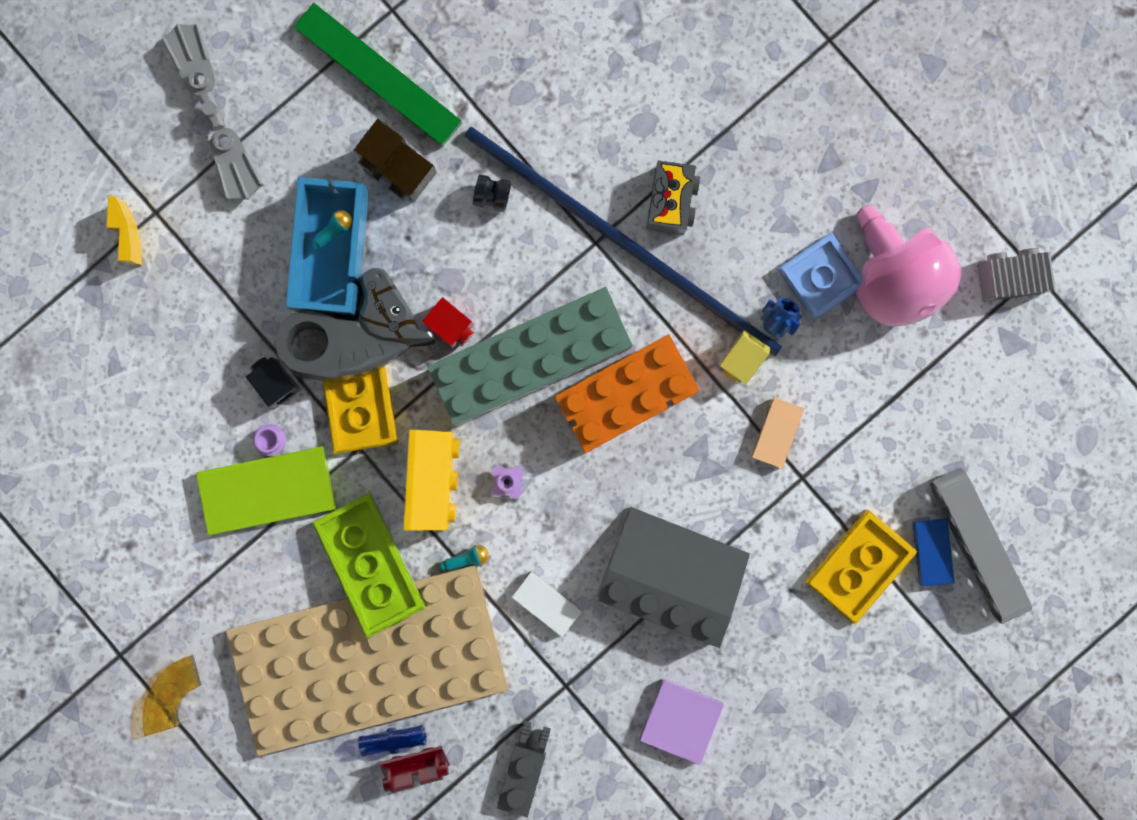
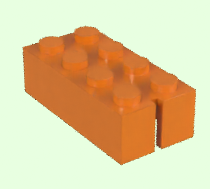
(627, 393)

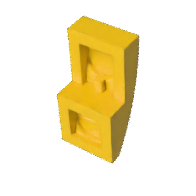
(122, 222)

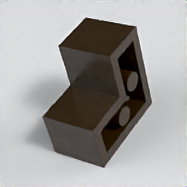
(387, 156)

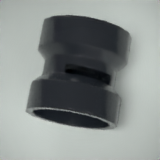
(491, 193)

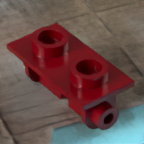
(429, 765)

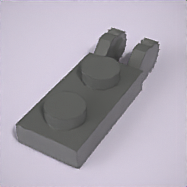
(523, 773)

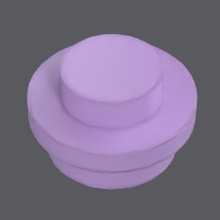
(269, 440)

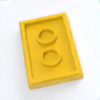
(360, 412)
(861, 566)

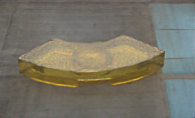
(167, 693)

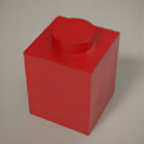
(449, 323)

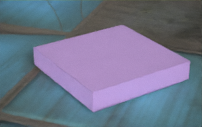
(681, 721)

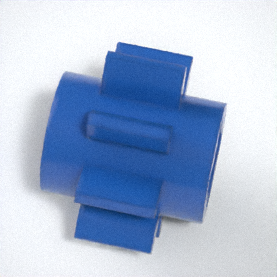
(781, 317)

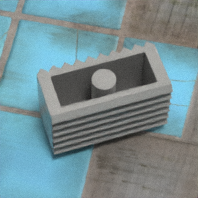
(1016, 276)

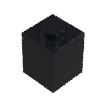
(272, 382)

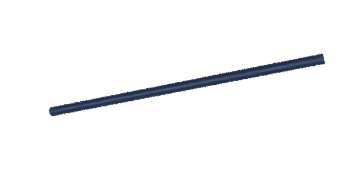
(618, 238)

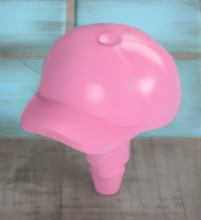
(904, 278)

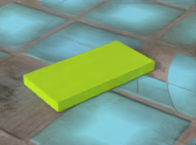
(266, 490)
(369, 566)

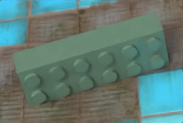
(530, 356)

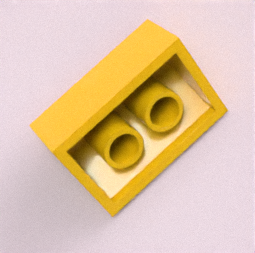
(431, 480)

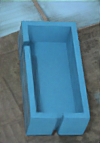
(326, 277)

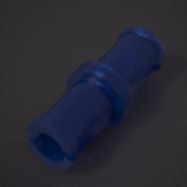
(392, 740)

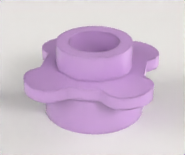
(513, 475)

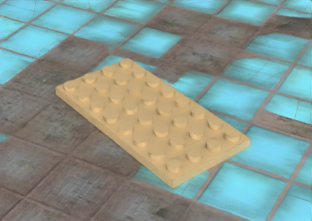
(322, 678)

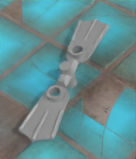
(232, 162)

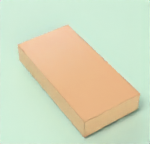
(777, 433)

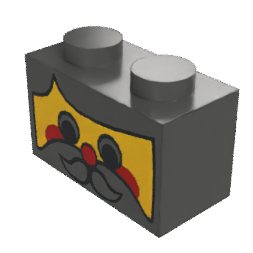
(672, 197)

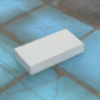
(546, 604)

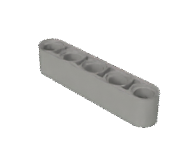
(980, 546)

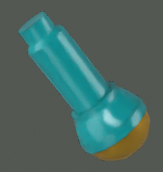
(339, 223)
(475, 556)

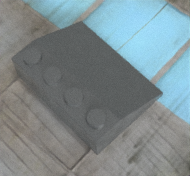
(674, 577)

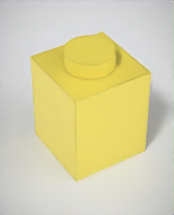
(744, 358)

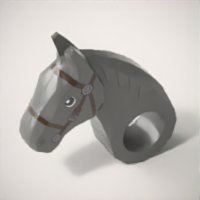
(360, 346)

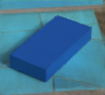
(934, 552)

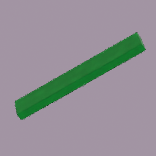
(378, 74)

